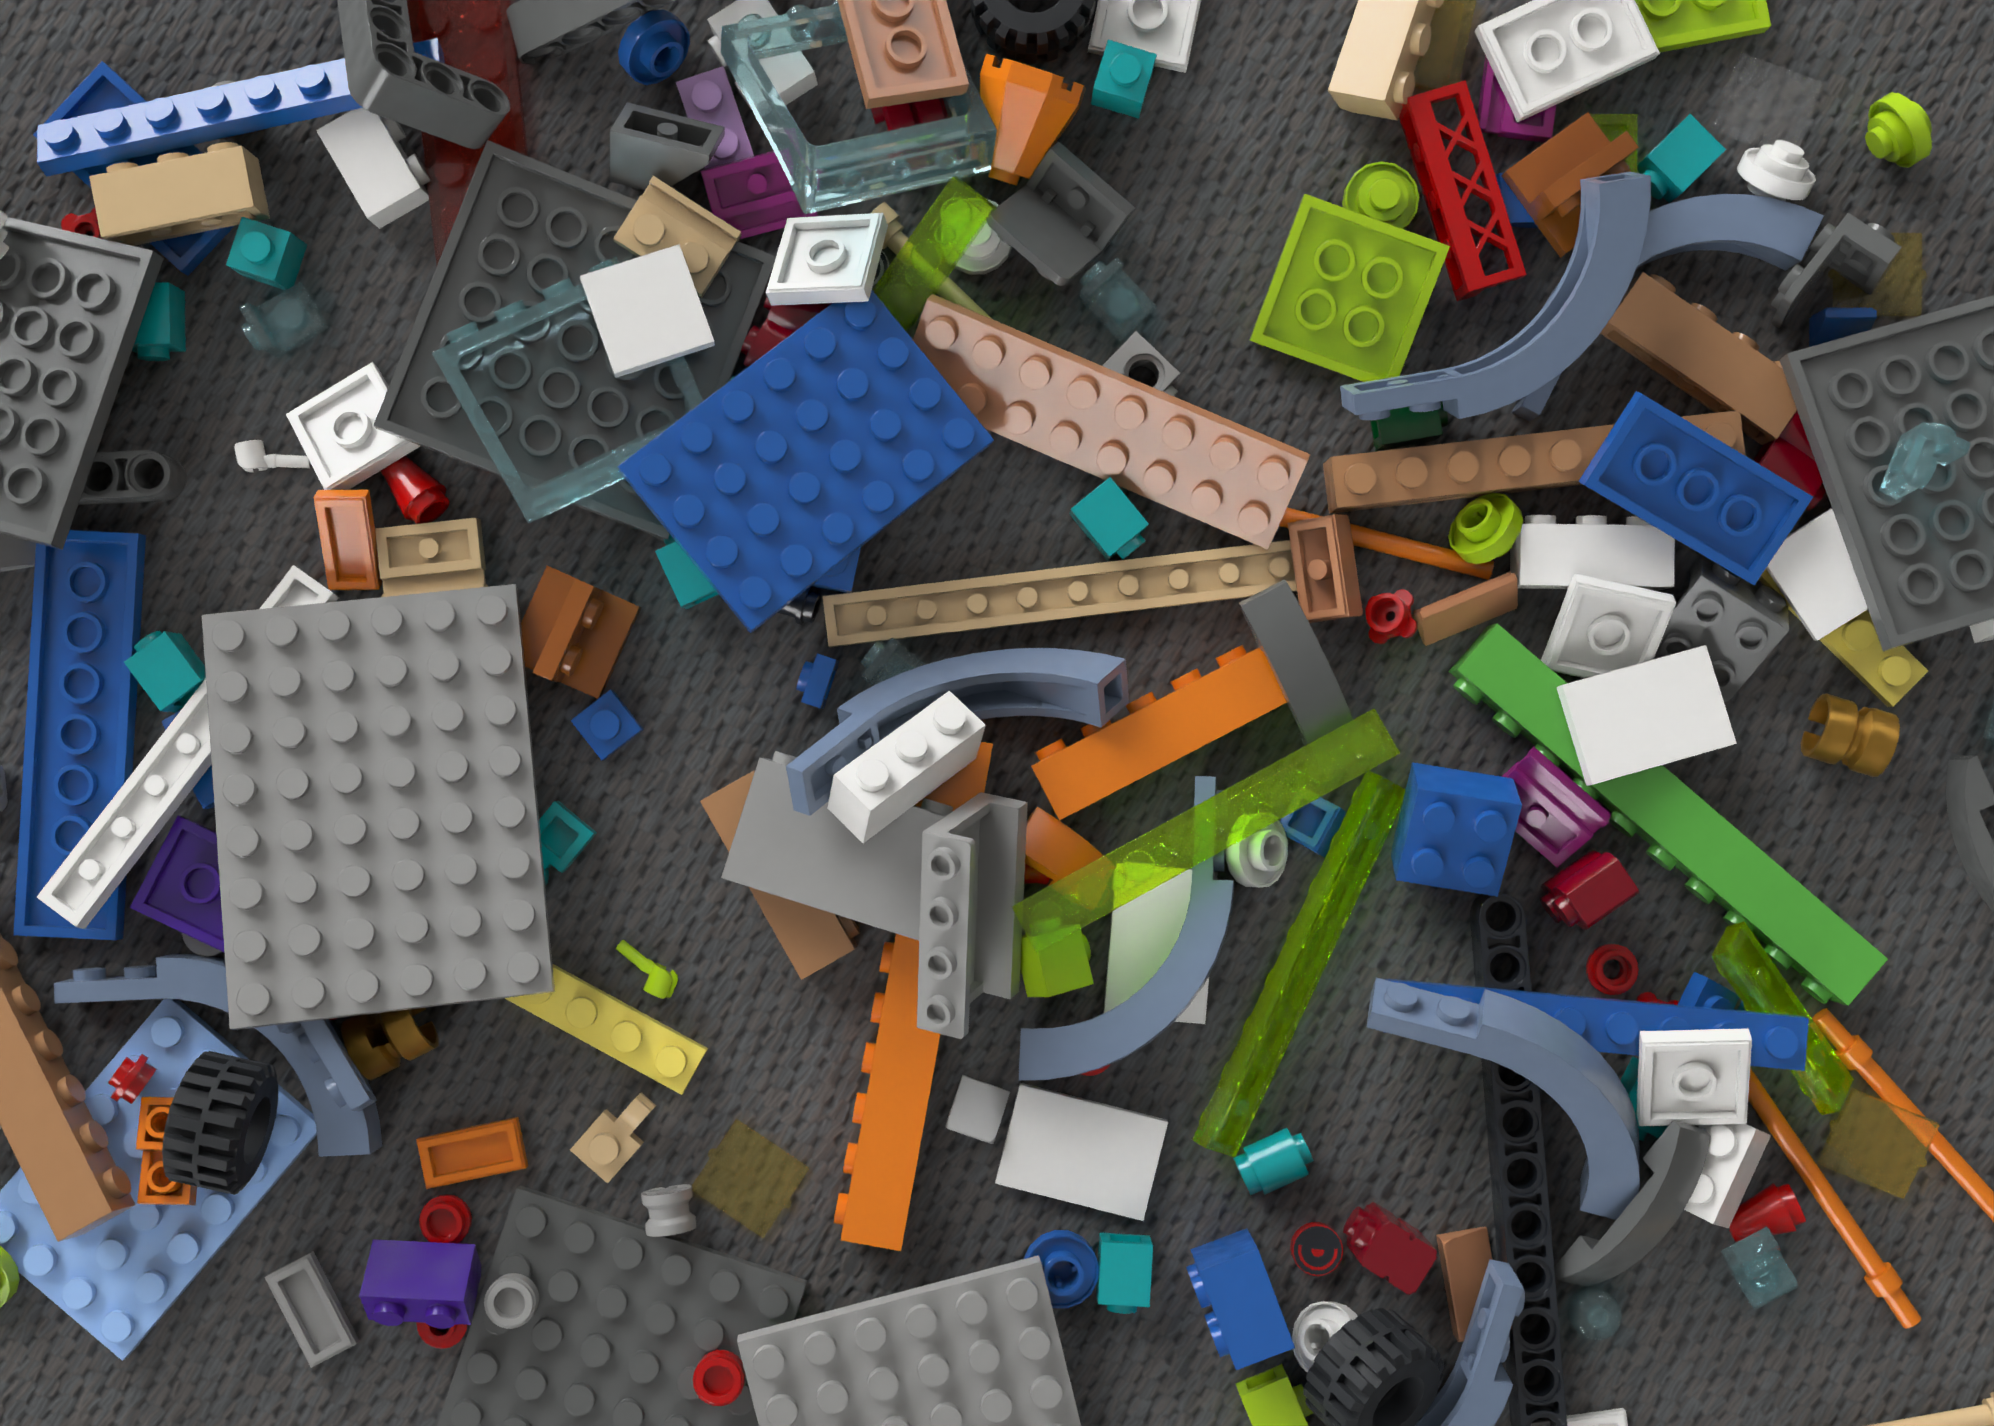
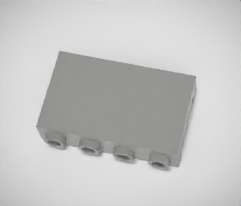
(823, 862)
(966, 918)

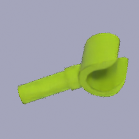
(660, 981)

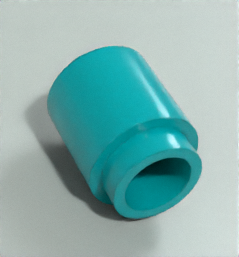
(1273, 1162)

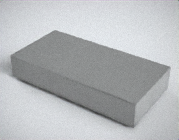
(312, 1309)

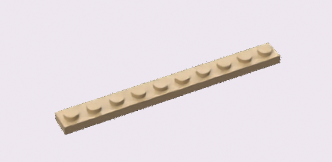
(1056, 593)

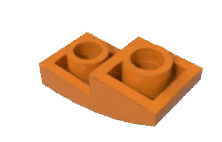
(1055, 847)
(153, 1184)

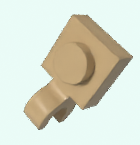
(611, 1139)

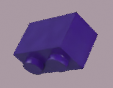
(421, 1283)

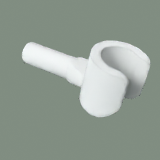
(252, 455)

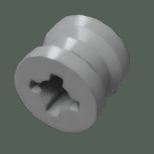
(668, 1210)

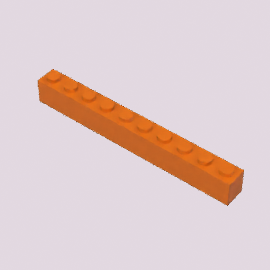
(900, 1077)

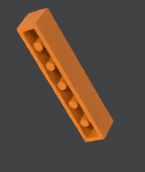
(1158, 731)

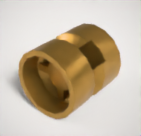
(1859, 738)
(372, 1051)

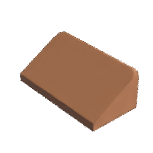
(1325, 568)
(1467, 608)
(1463, 1264)

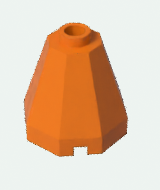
(1028, 112)

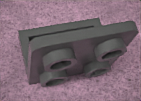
(1061, 216)
(1852, 249)
(1731, 619)

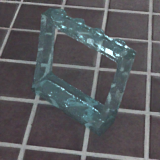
(859, 166)
(577, 482)

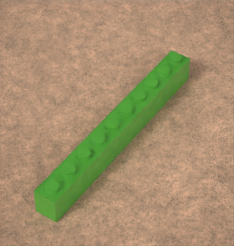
(1677, 826)

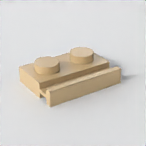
(668, 219)
(431, 557)

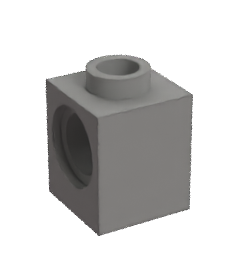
(1138, 353)

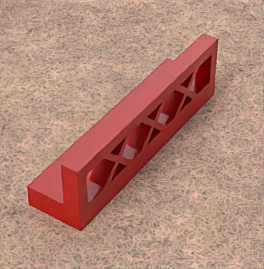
(1442, 195)

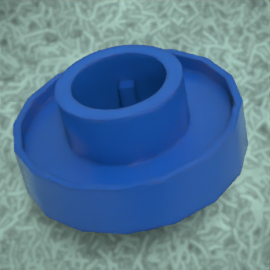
(654, 47)
(1067, 1265)

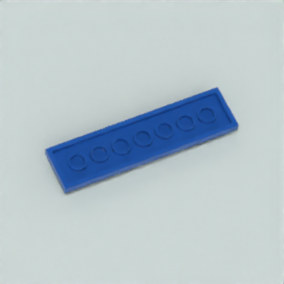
(77, 714)

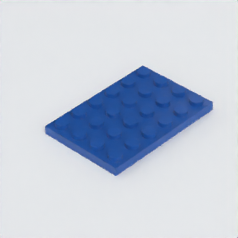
(805, 456)

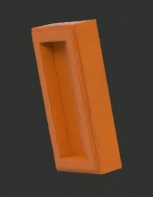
(348, 539)
(472, 1152)

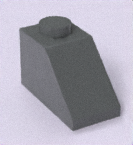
(659, 145)

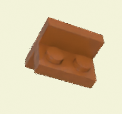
(1551, 175)
(575, 632)

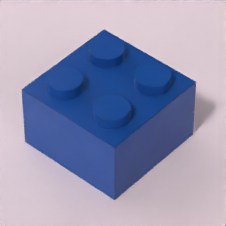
(1455, 829)
(1244, 1305)

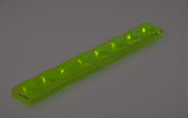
(1204, 830)
(1299, 965)

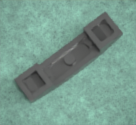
(1296, 661)
(1966, 796)
(1677, 1166)

